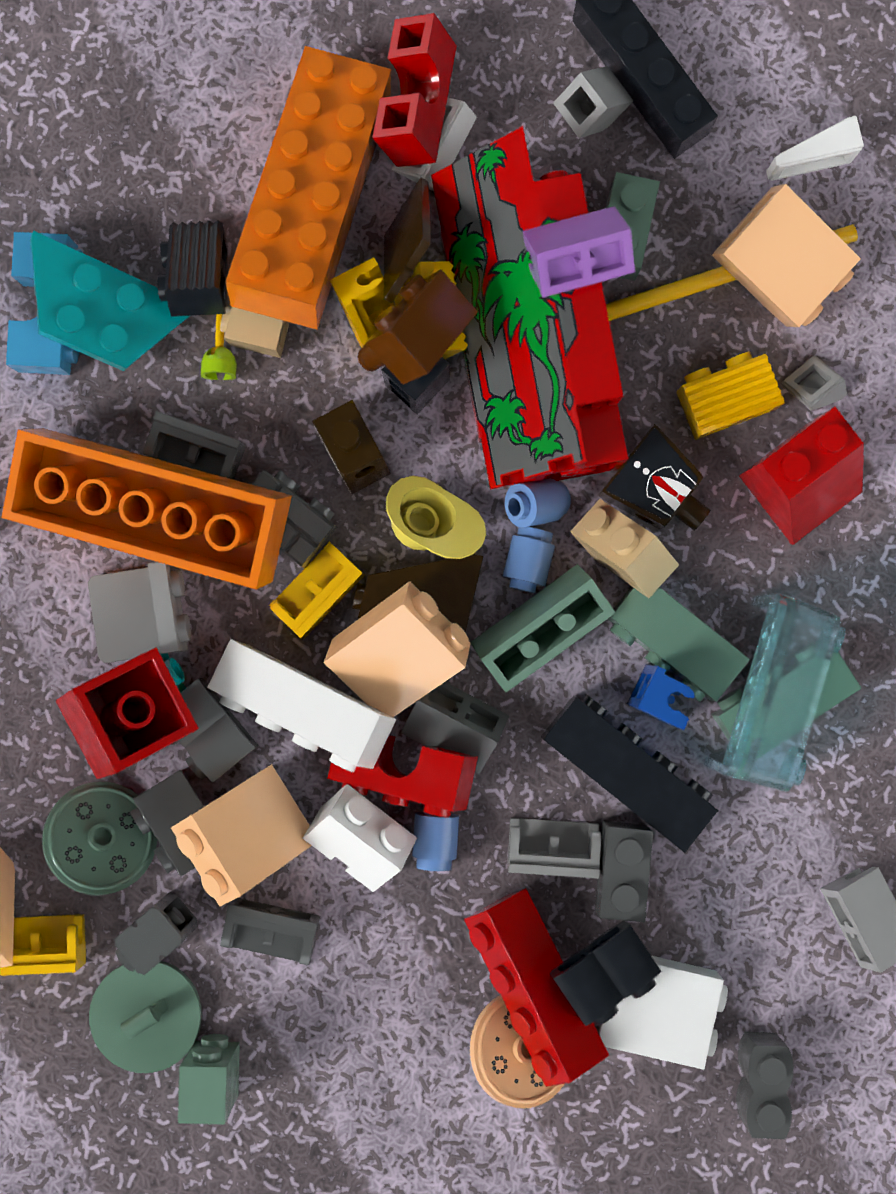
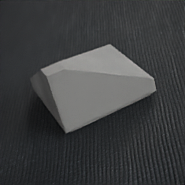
(819, 388)

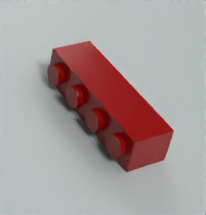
(520, 964)

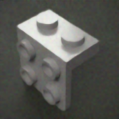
(139, 612)

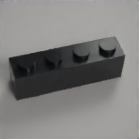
(646, 71)
(630, 773)

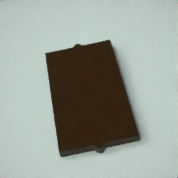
(406, 240)

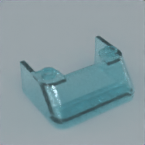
(781, 693)

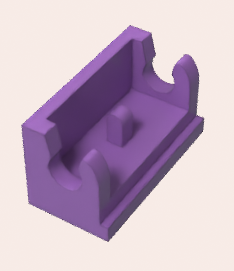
(580, 251)

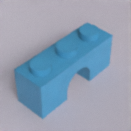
(25, 347)

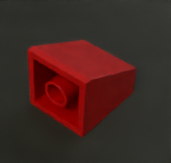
(809, 475)
(126, 714)

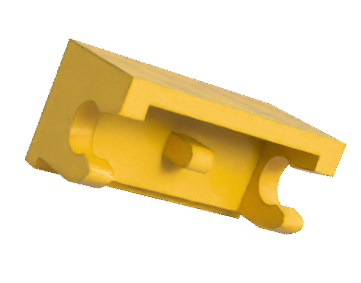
(361, 297)
(316, 591)
(47, 945)

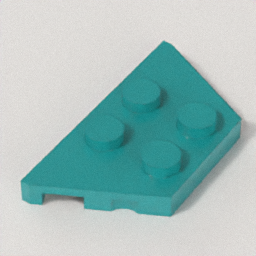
(96, 305)

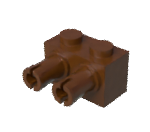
(418, 329)

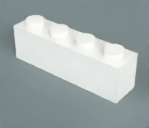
(302, 705)

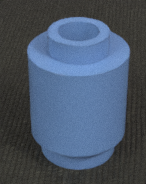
(537, 502)
(529, 559)
(435, 841)

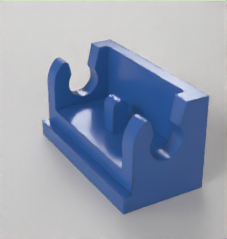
(654, 695)

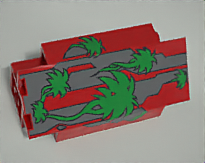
(533, 364)

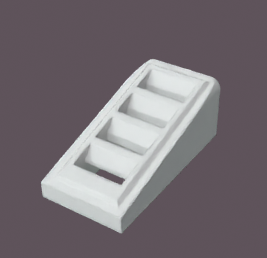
(827, 149)

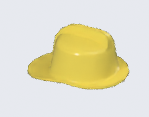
(433, 519)

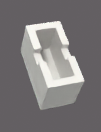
(360, 837)

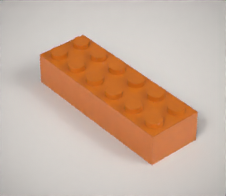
(308, 189)
(146, 507)

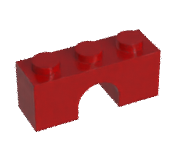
(412, 123)
(438, 781)

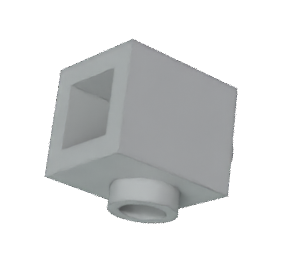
(593, 101)

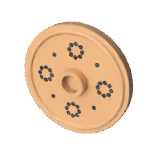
(504, 1062)

